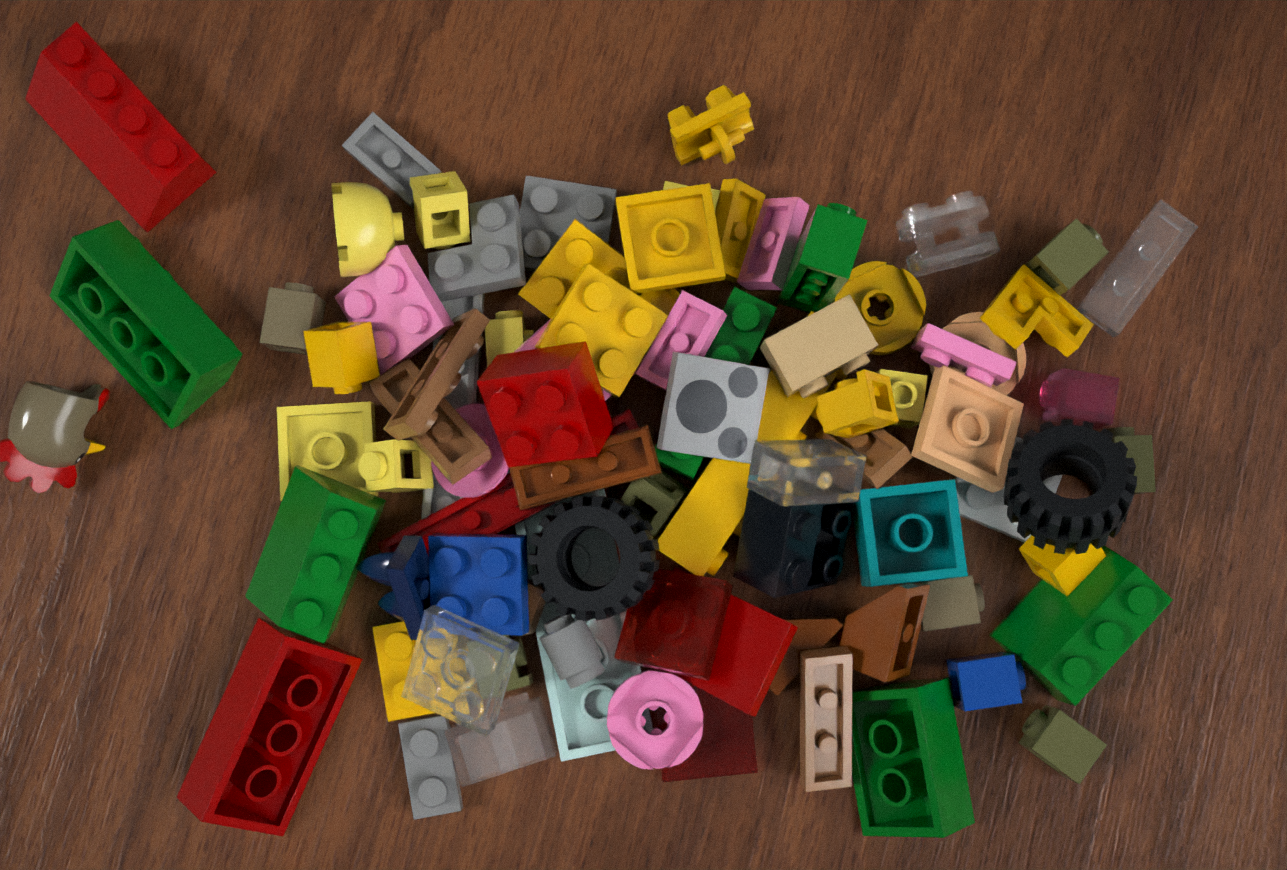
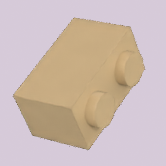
(818, 347)

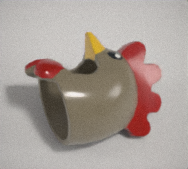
(49, 434)

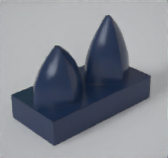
(408, 576)

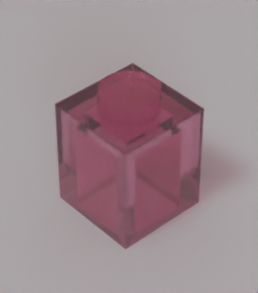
(1079, 397)

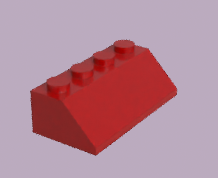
(115, 128)
(268, 730)

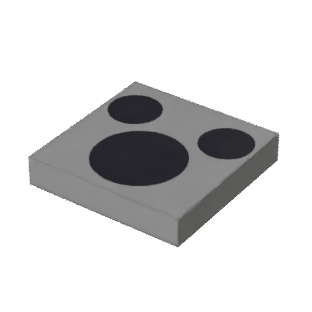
(712, 407)

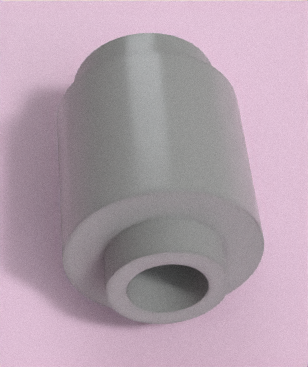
(572, 650)

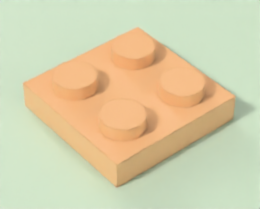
(967, 429)

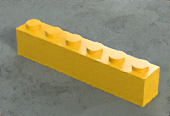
(720, 494)

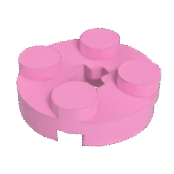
(658, 747)

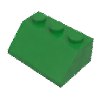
(313, 553)
(1081, 636)
(909, 760)

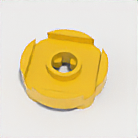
(903, 296)

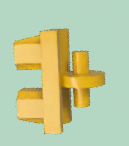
(712, 130)

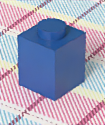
(986, 681)

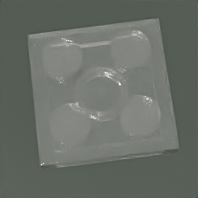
(460, 670)

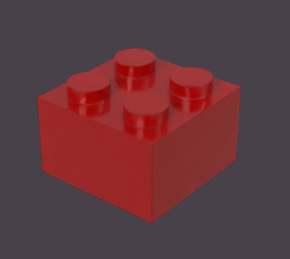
(546, 404)

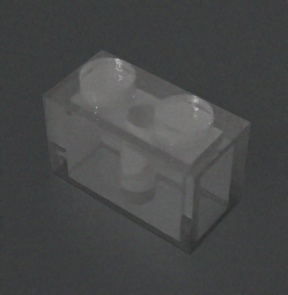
(806, 472)
(519, 739)

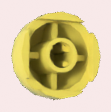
(363, 227)

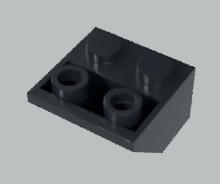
(791, 546)

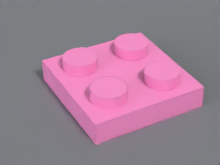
(399, 305)

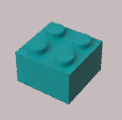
(909, 533)

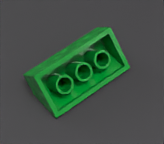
(143, 322)

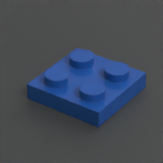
(481, 579)

